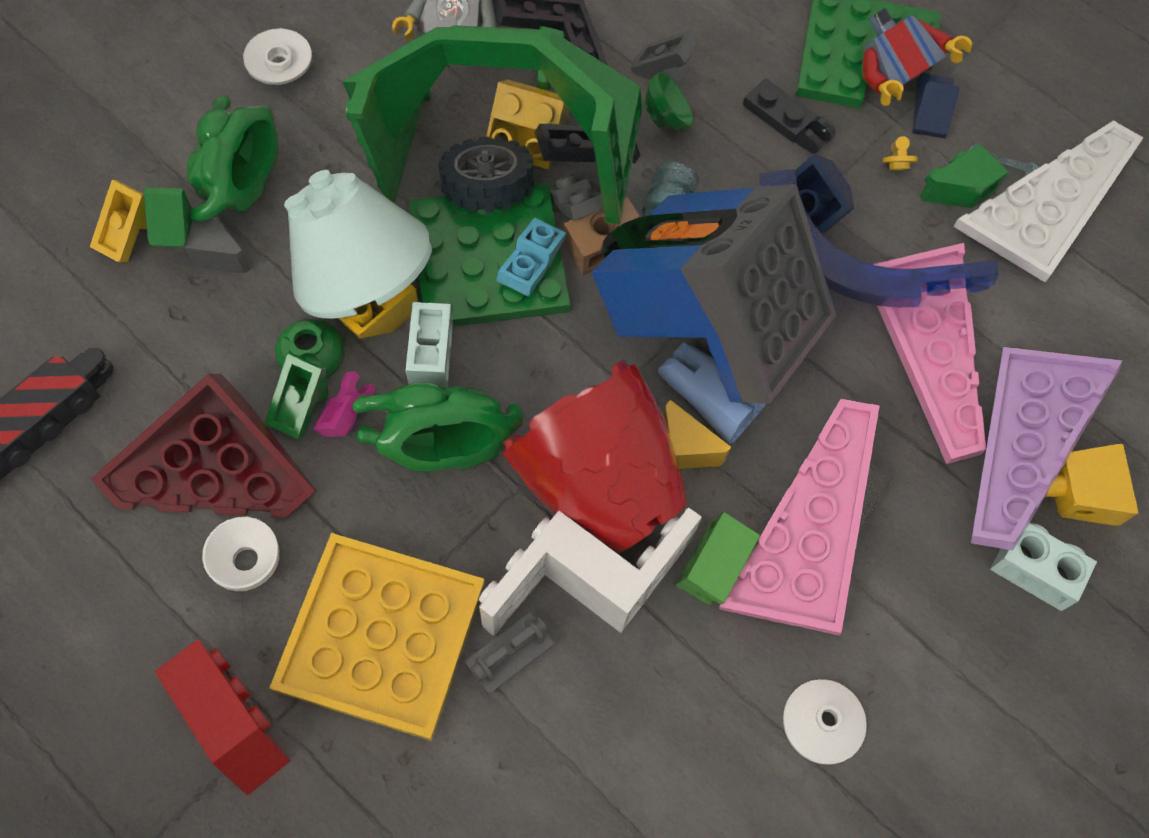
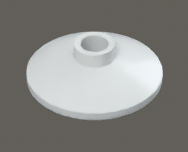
(277, 56)
(810, 735)

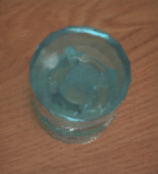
(669, 179)

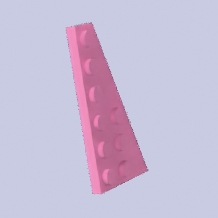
(938, 357)
(809, 545)

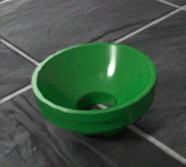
(667, 104)
(327, 351)

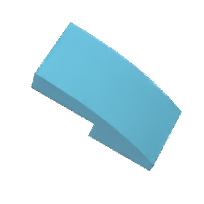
(532, 257)

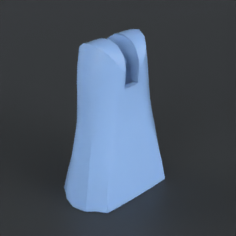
(698, 382)

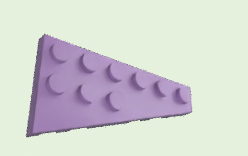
(1034, 426)

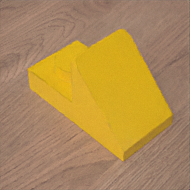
(119, 222)

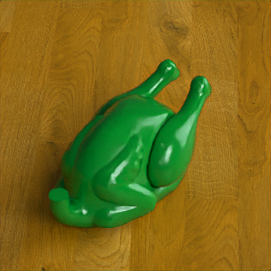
(231, 158)
(438, 426)

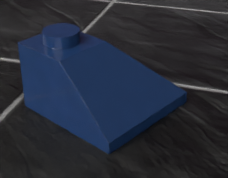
(823, 192)

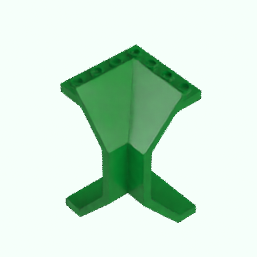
(391, 92)

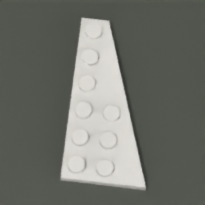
(1049, 207)

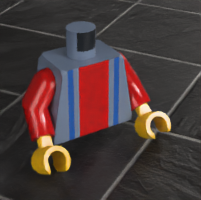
(905, 52)

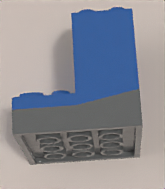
(722, 271)

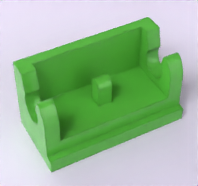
(717, 559)

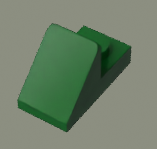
(167, 216)
(295, 396)

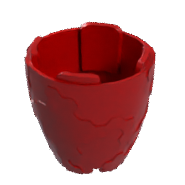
(603, 460)

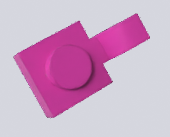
(338, 415)

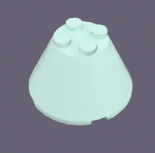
(350, 245)

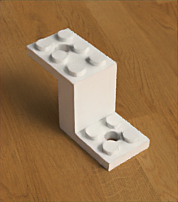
(585, 571)

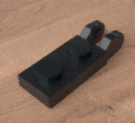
(788, 116)

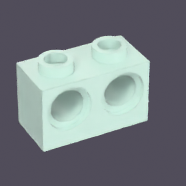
(429, 343)
(1040, 573)

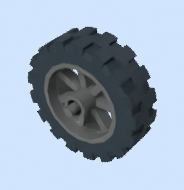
(486, 174)

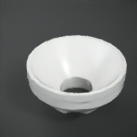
(232, 538)

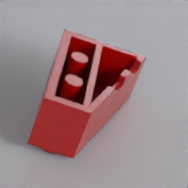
(221, 717)

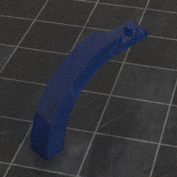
(887, 285)

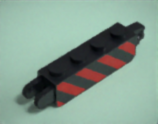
(48, 402)

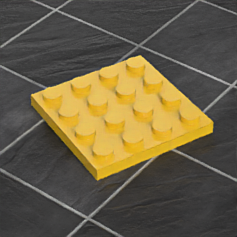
(379, 636)

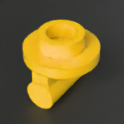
(899, 160)

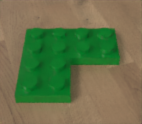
(835, 47)

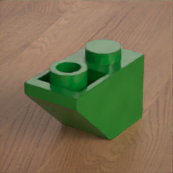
(965, 180)

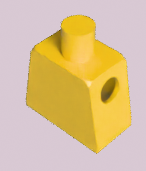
(1095, 487)

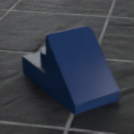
(934, 105)

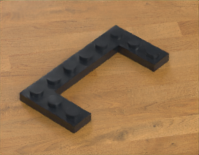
(558, 141)

